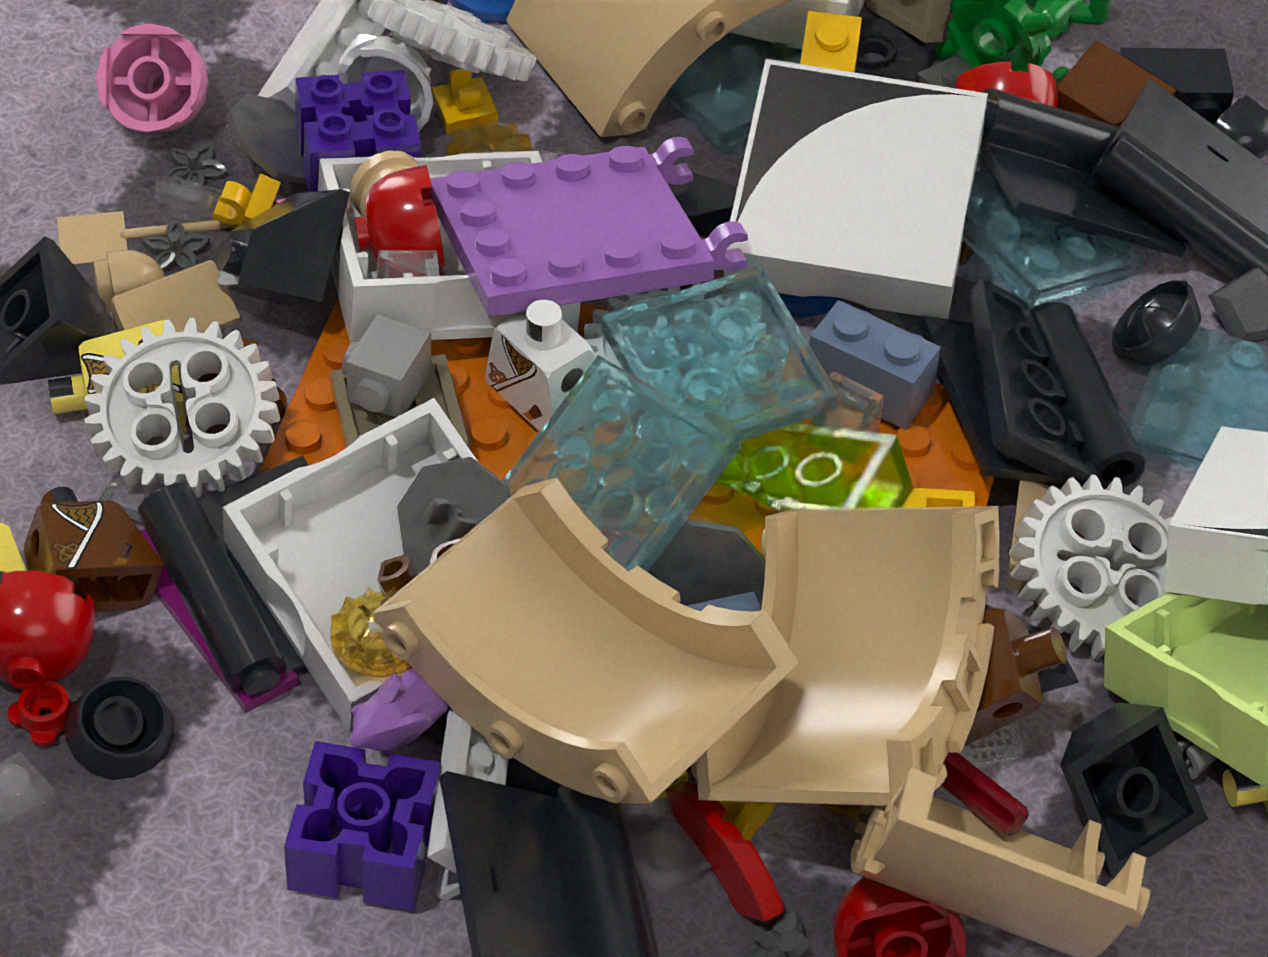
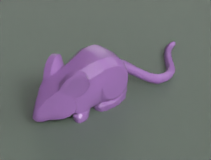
(396, 713)

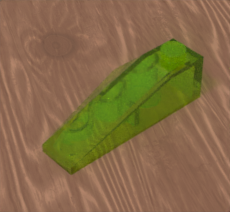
(820, 469)

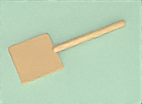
(92, 235)

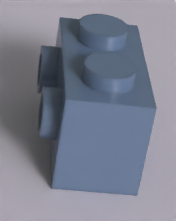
(878, 357)

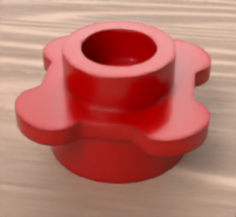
(32, 702)

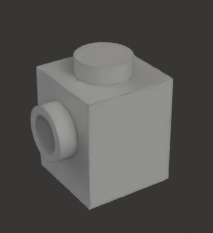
(387, 366)

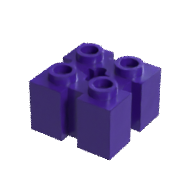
(353, 119)
(362, 826)

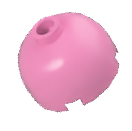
(135, 67)

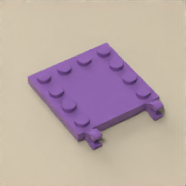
(580, 228)

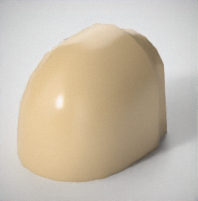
(123, 272)

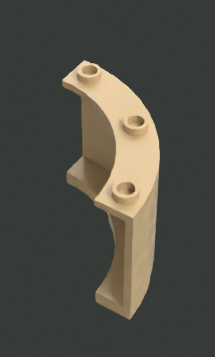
(624, 53)
(886, 650)
(576, 657)
(995, 877)

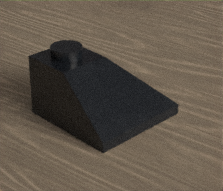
(286, 249)
(46, 316)
(1132, 782)

